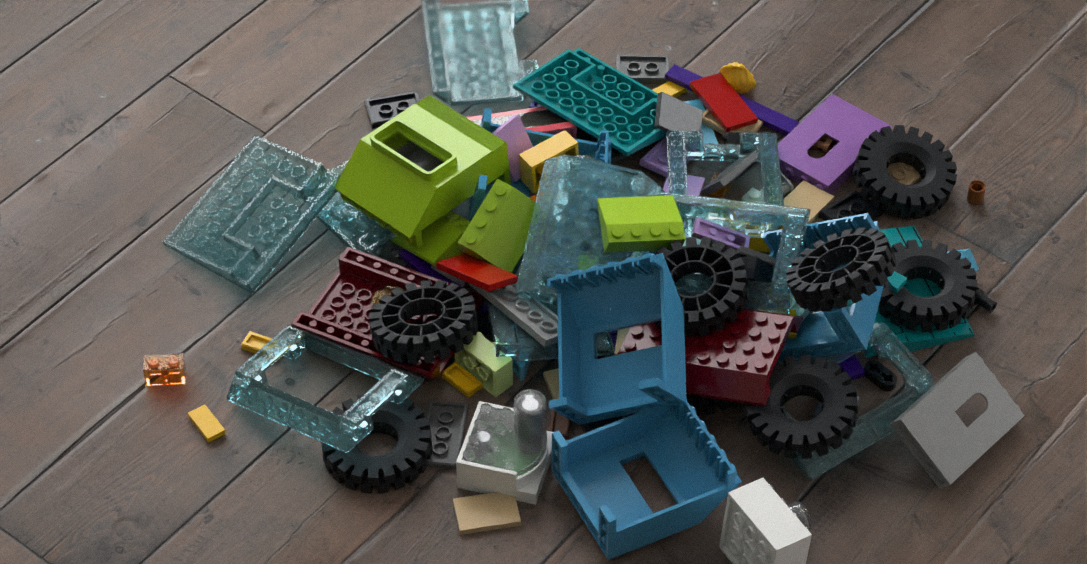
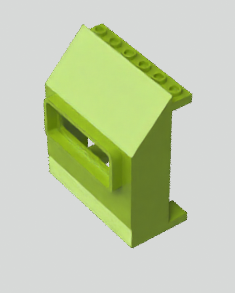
(404, 194)

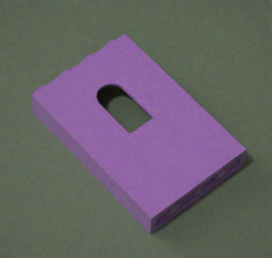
(840, 122)

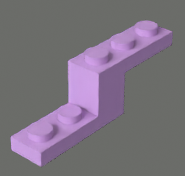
(708, 229)

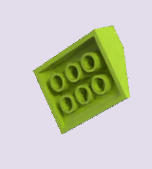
(639, 223)
(499, 227)
(439, 239)

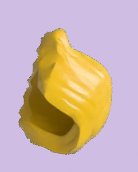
(738, 77)

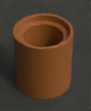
(976, 192)

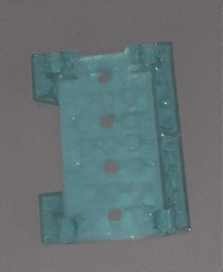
(562, 221)

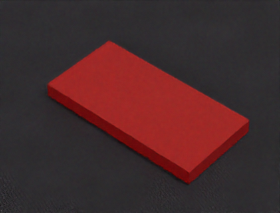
(723, 102)
(477, 272)

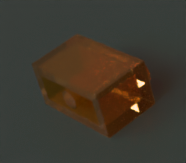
(164, 369)

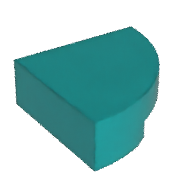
(896, 281)

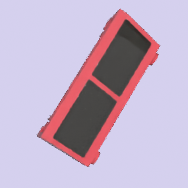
(534, 119)

